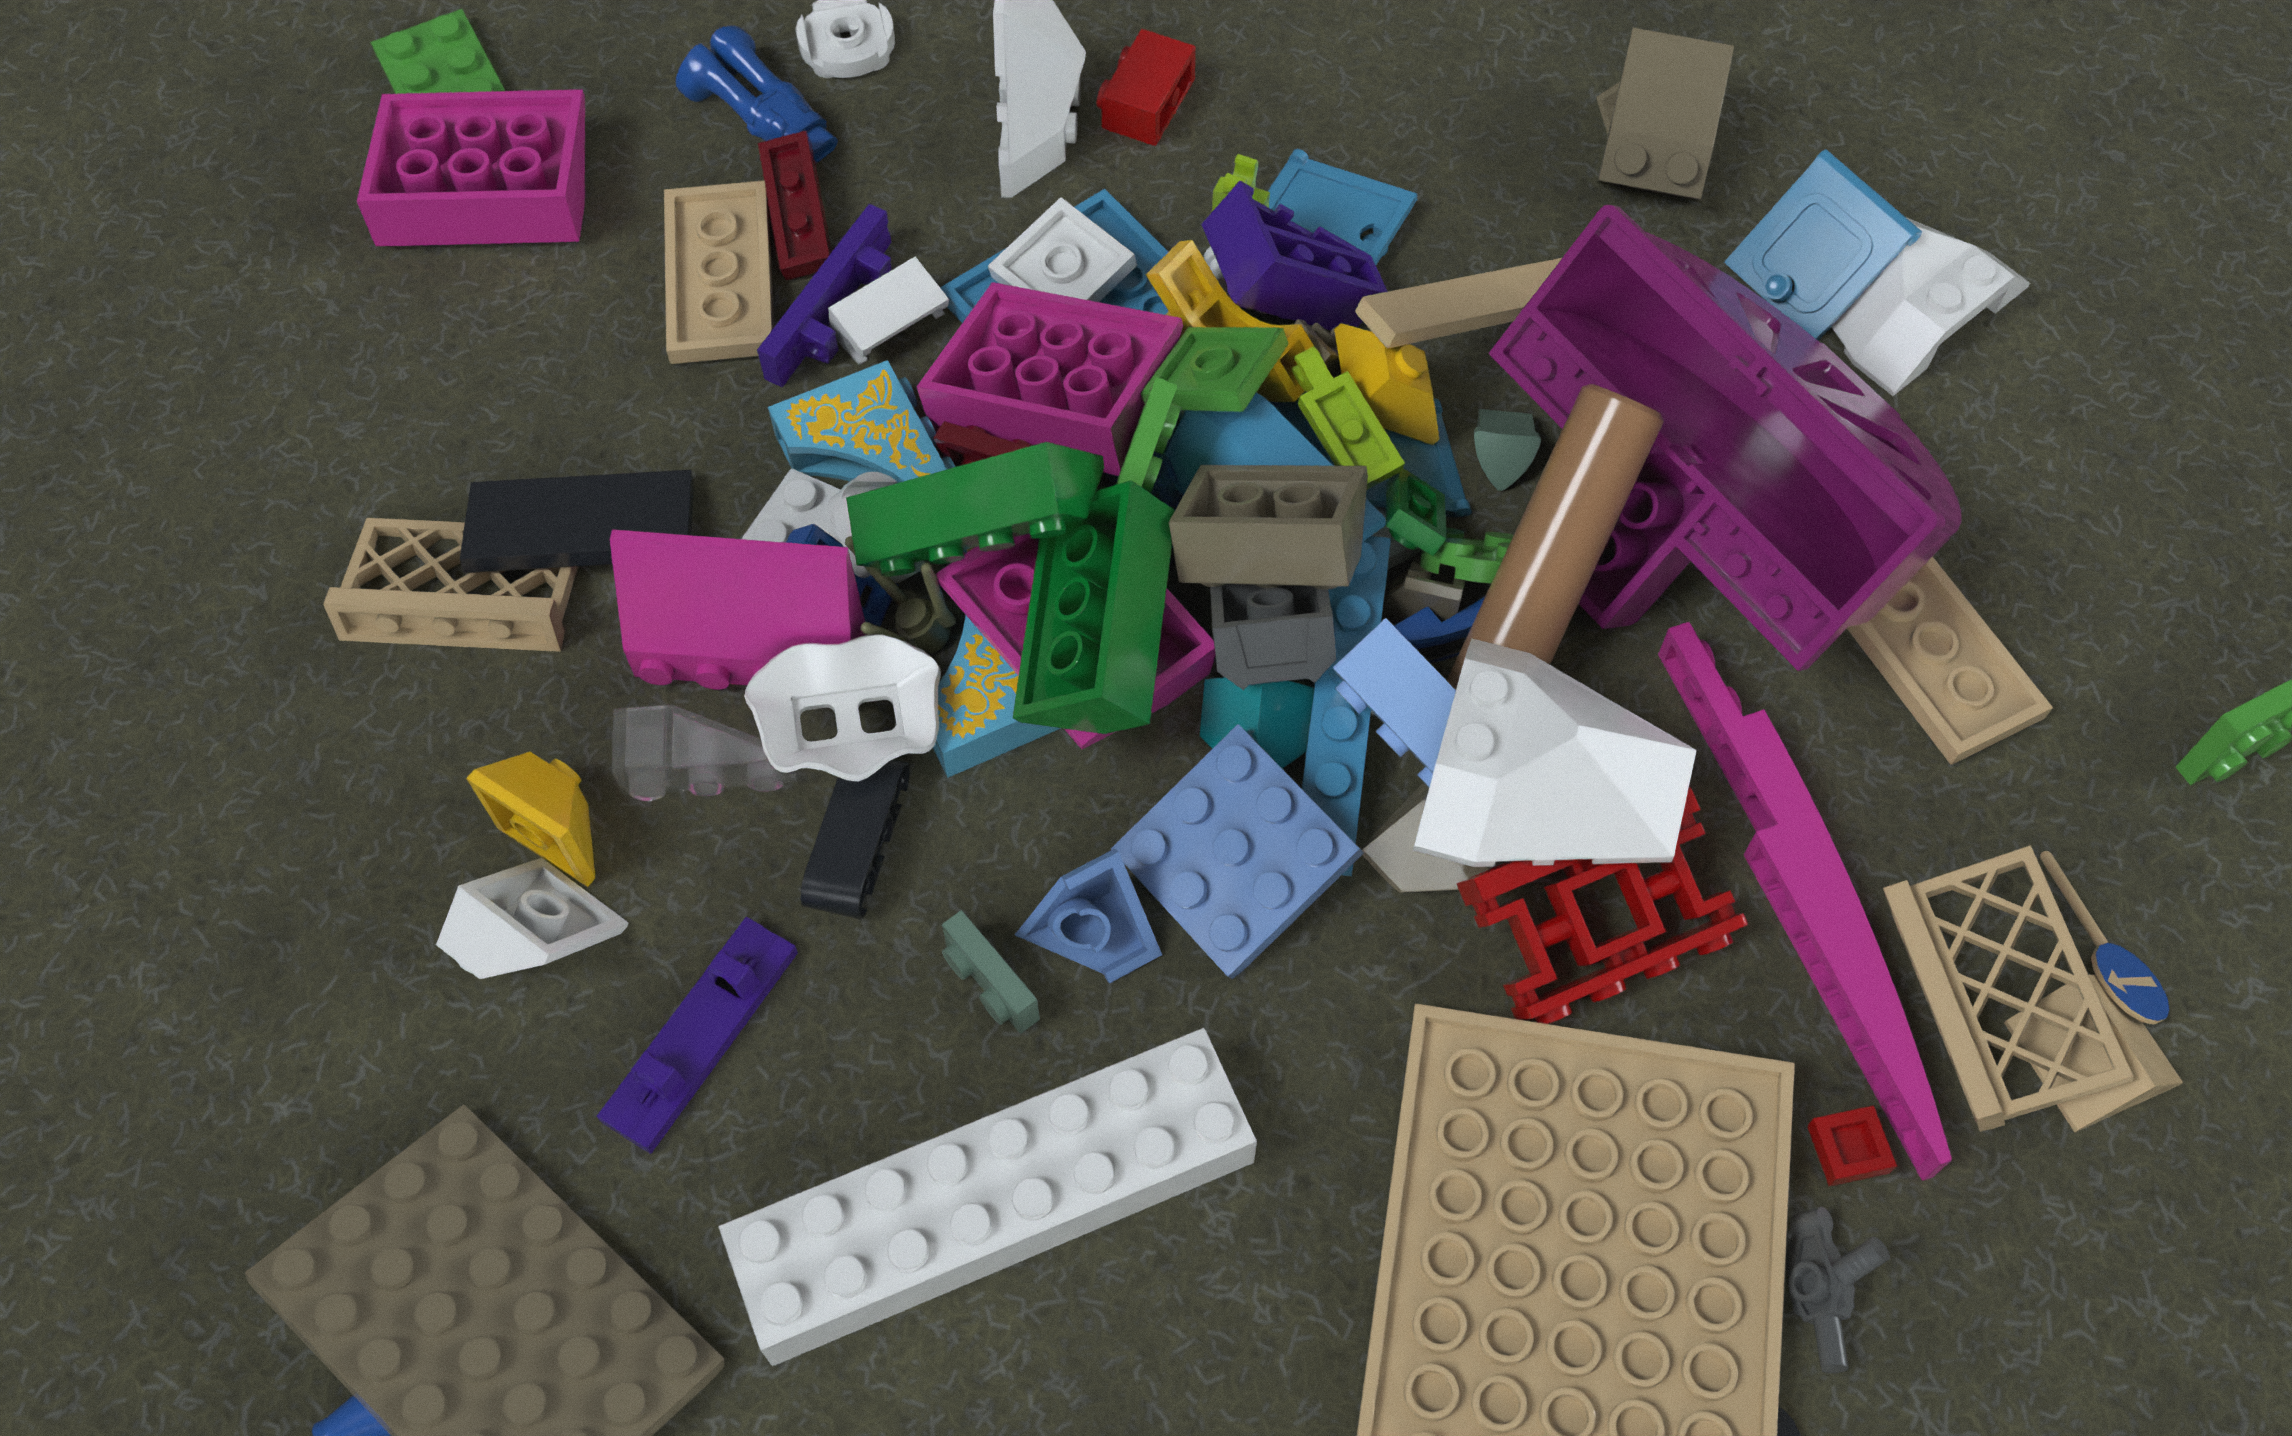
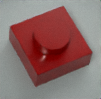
(1851, 1145)

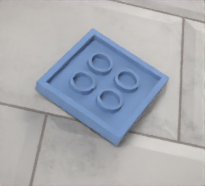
(1236, 851)

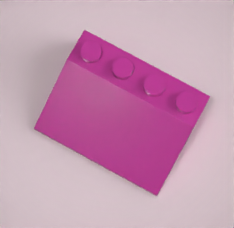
(476, 168)
(1049, 370)
(996, 595)
(727, 604)

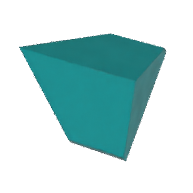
(1270, 712)

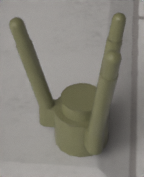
(917, 620)

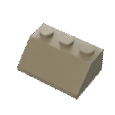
(1270, 525)

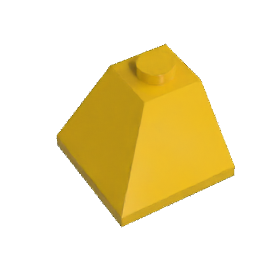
(1391, 381)
(540, 809)

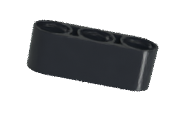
(850, 840)

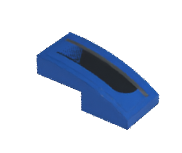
(1435, 638)

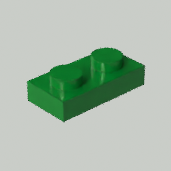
(1415, 512)

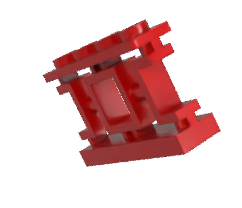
(1622, 954)

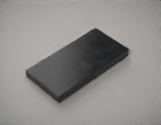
(569, 518)

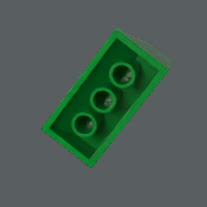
(973, 507)
(1097, 616)

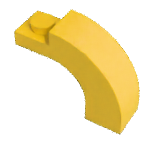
(1197, 297)

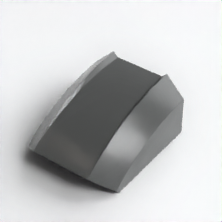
(1272, 633)

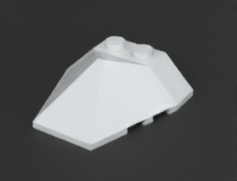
(1039, 82)
(1920, 304)
(1549, 771)

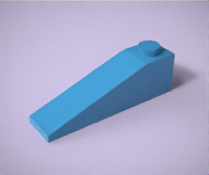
(1247, 438)

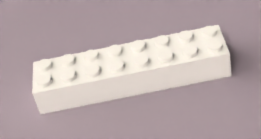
(986, 1196)

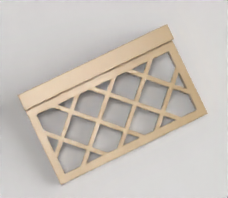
(449, 614)
(1952, 1008)

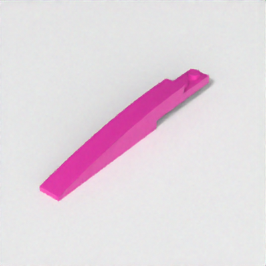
(1812, 896)

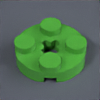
(1471, 558)

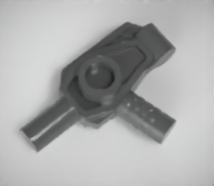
(1824, 1280)

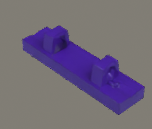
(805, 324)
(697, 1035)

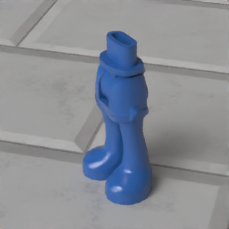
(772, 114)

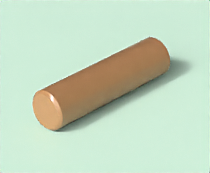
(1565, 525)

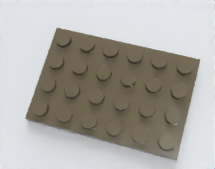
(481, 1302)

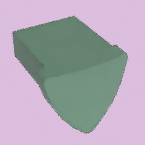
(1505, 445)

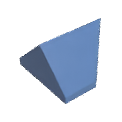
(1094, 919)

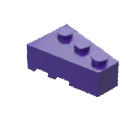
(1286, 268)

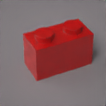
(1147, 86)

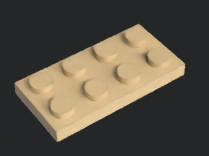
(717, 271)
(1949, 666)

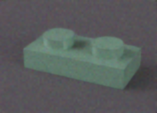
(1004, 992)

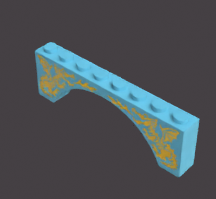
(872, 427)

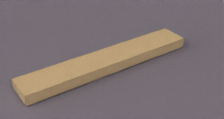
(1452, 304)

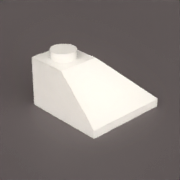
(523, 920)

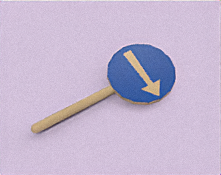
(2117, 969)

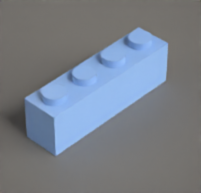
(1401, 691)

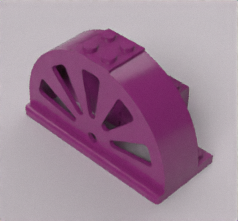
(1770, 448)

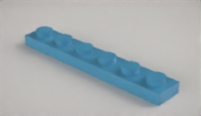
(1336, 730)

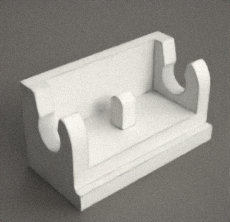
(885, 308)

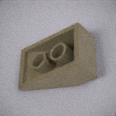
(1666, 114)

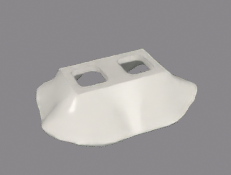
(843, 679)

